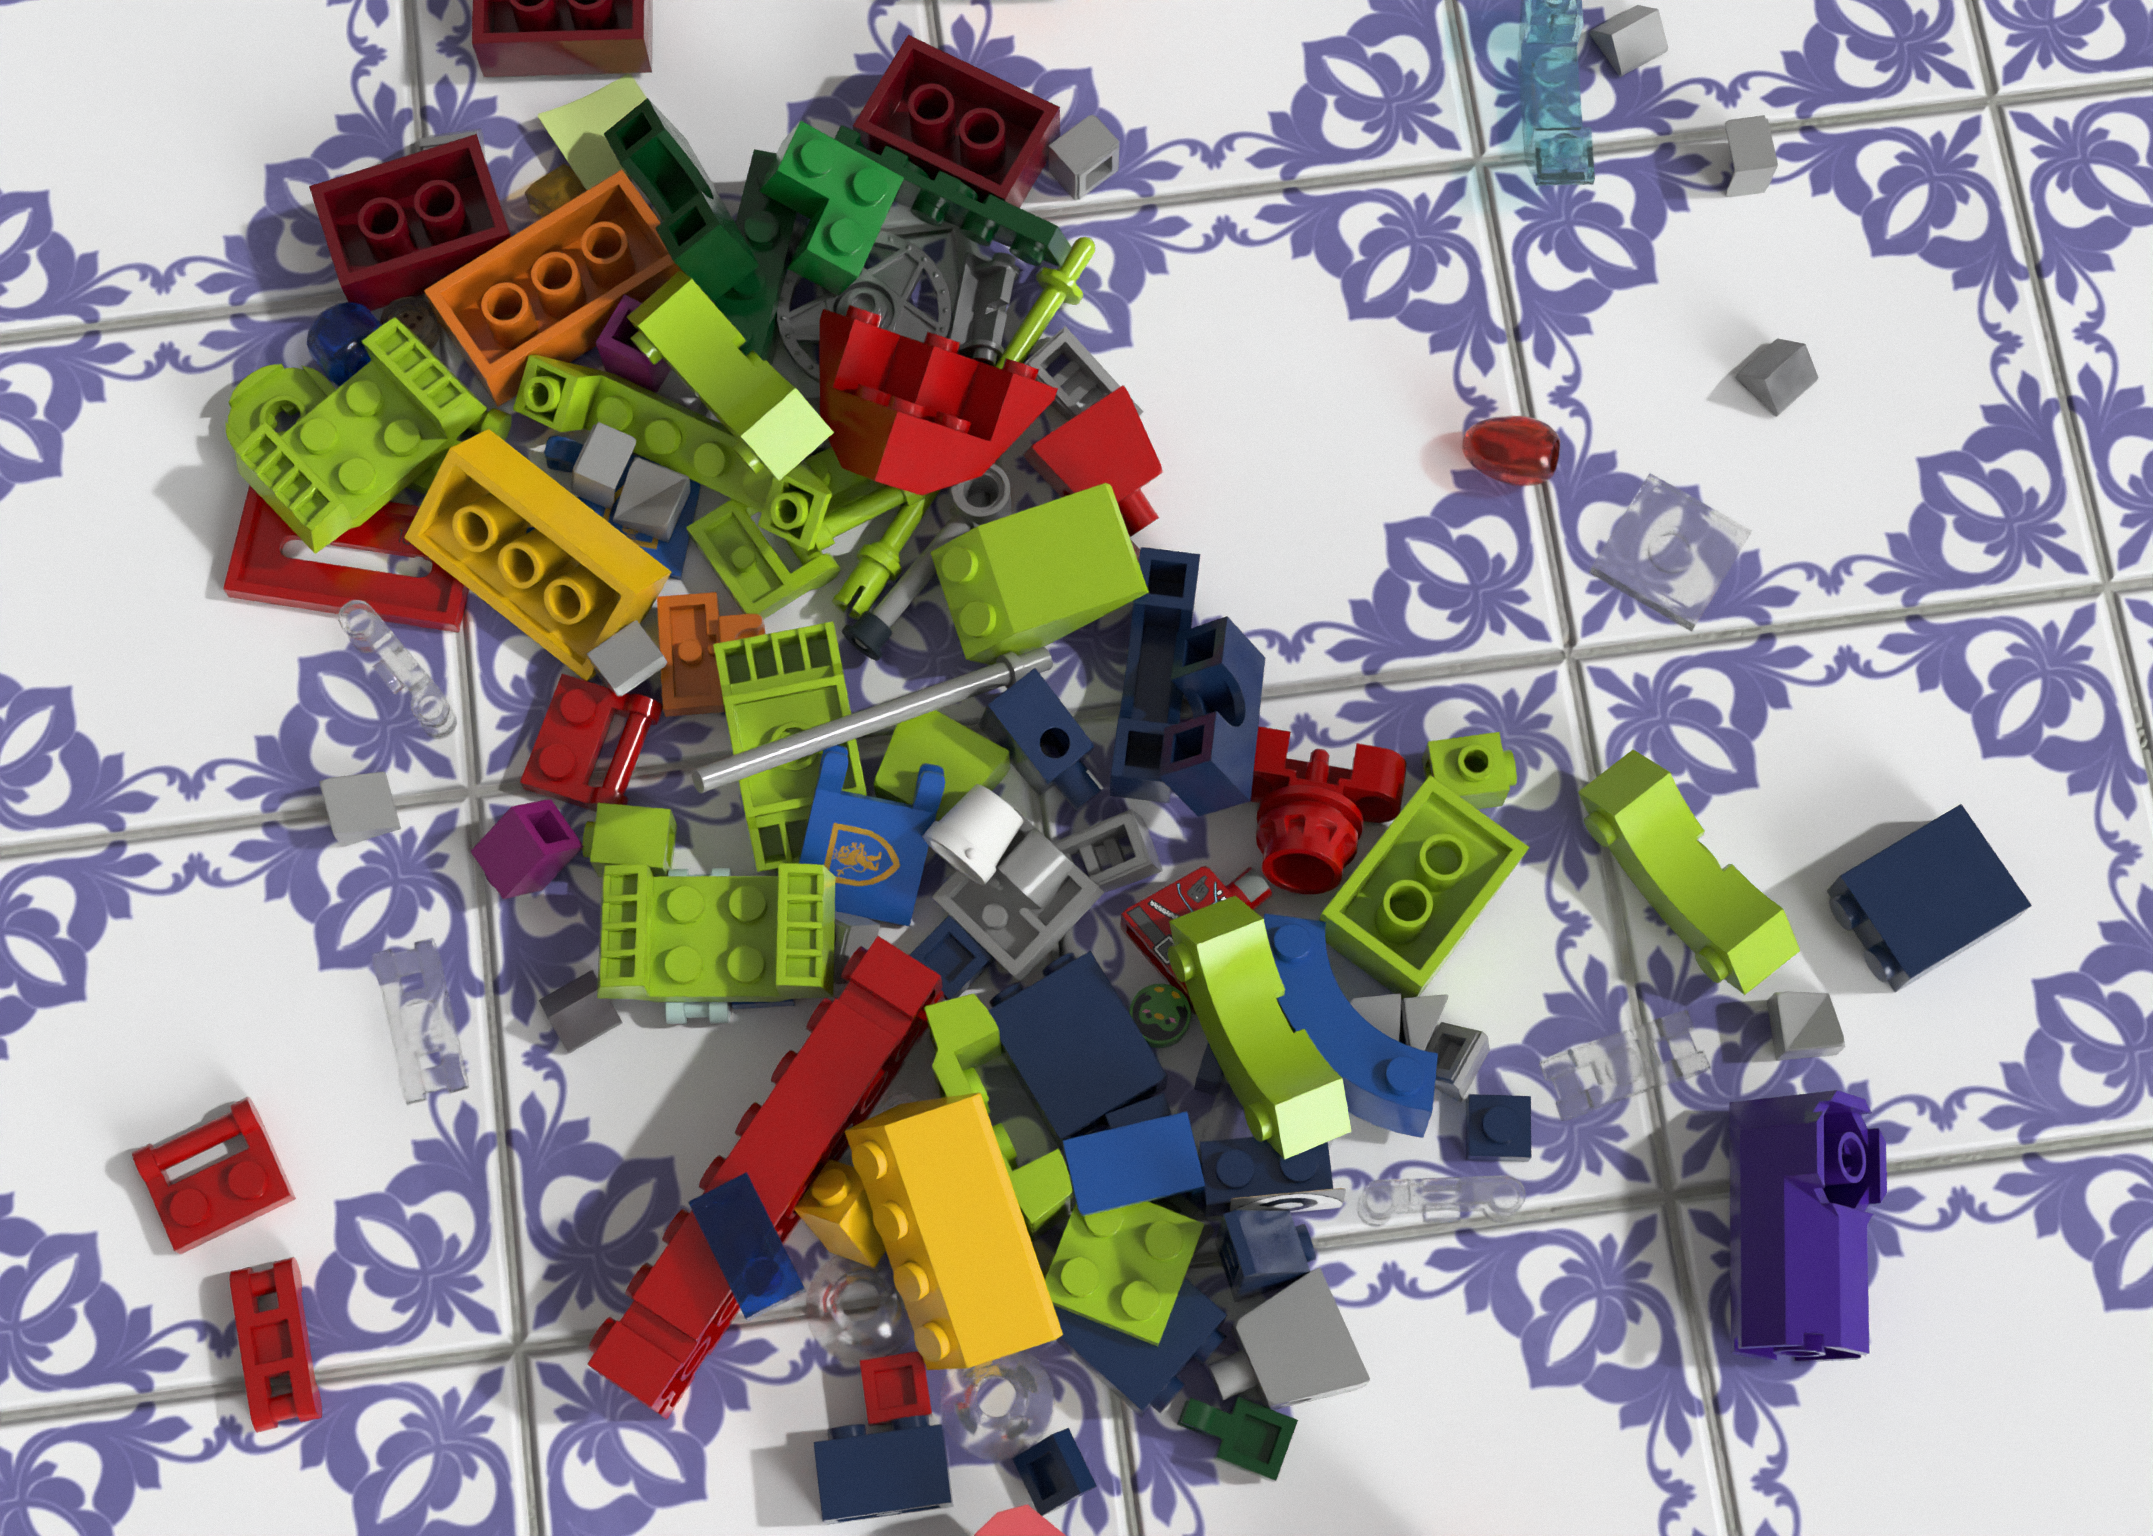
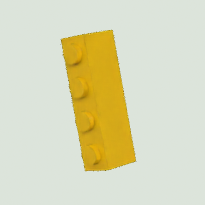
(560, 583)
(953, 1231)

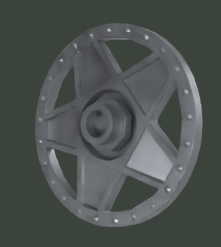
(879, 290)

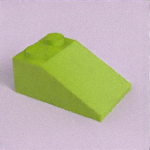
(1038, 574)
(1420, 889)

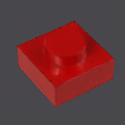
(895, 1387)

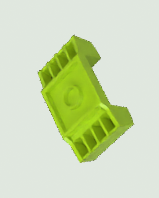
(360, 439)
(771, 691)
(716, 935)
(964, 1040)

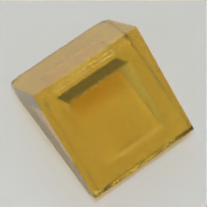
(554, 190)

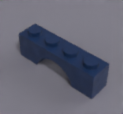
(1149, 695)

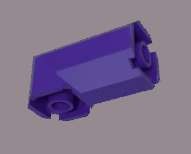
(1800, 1225)

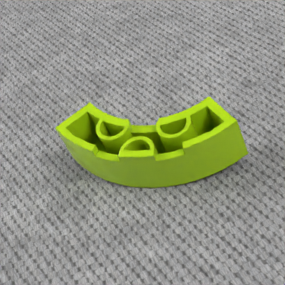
(742, 391)
(1713, 910)
(1275, 1073)

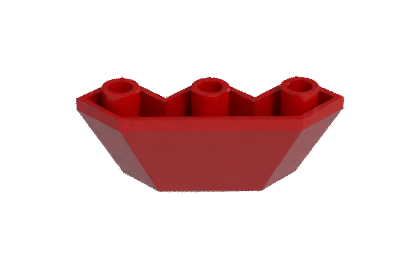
(918, 408)

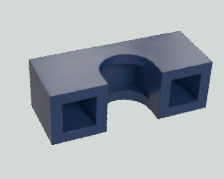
(1213, 754)

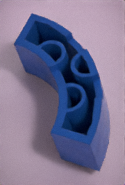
(1380, 1076)

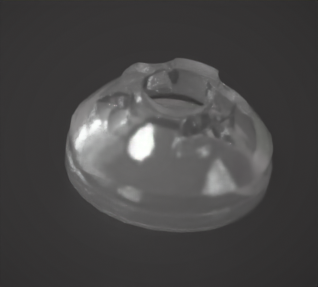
(856, 1339)
(1004, 1435)

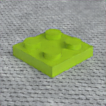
(1124, 1267)

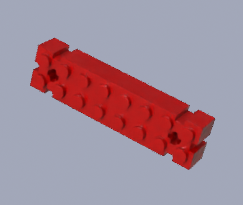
(783, 1145)

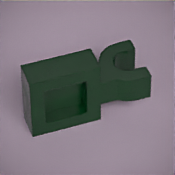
(1248, 1436)

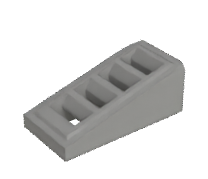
(1080, 359)
(1108, 833)

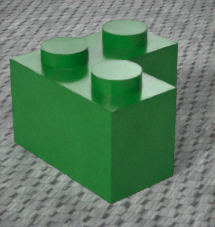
(840, 195)

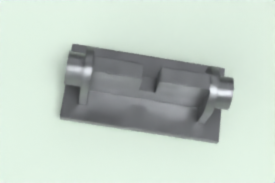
(981, 306)

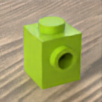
(1472, 768)
(630, 837)

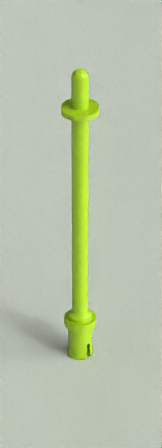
(881, 559)

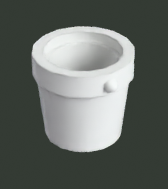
(975, 833)

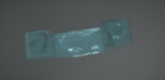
(1553, 134)

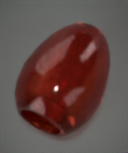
(1513, 449)

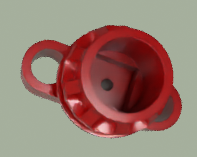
(1317, 811)

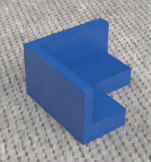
(1134, 1164)

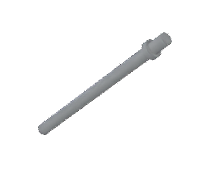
(1005, 672)

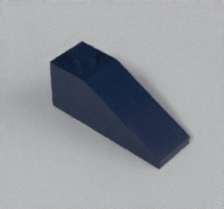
(1262, 1251)

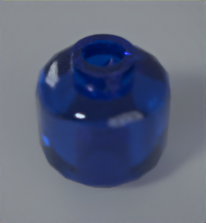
(337, 340)

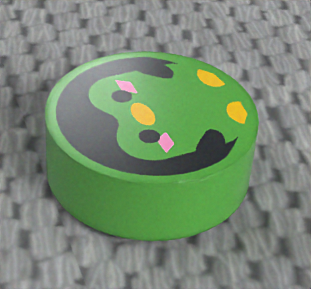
(1161, 1014)

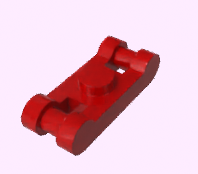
(274, 1344)

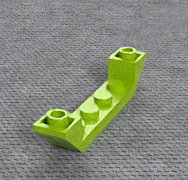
(676, 437)

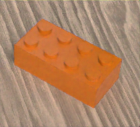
(552, 284)

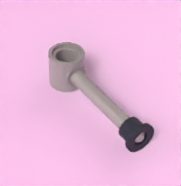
(873, 628)

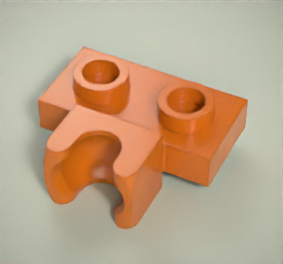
(686, 639)

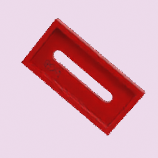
(267, 576)

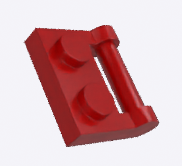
(575, 736)
(223, 1193)

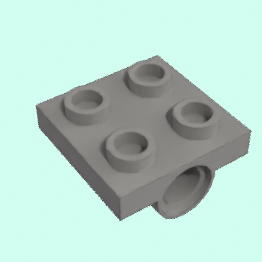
(1025, 902)

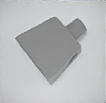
(1292, 1349)

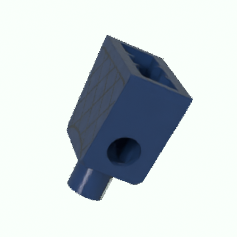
(1034, 716)

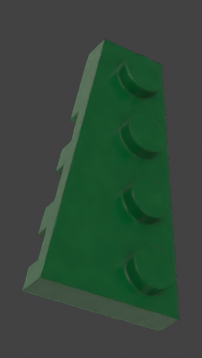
(954, 202)

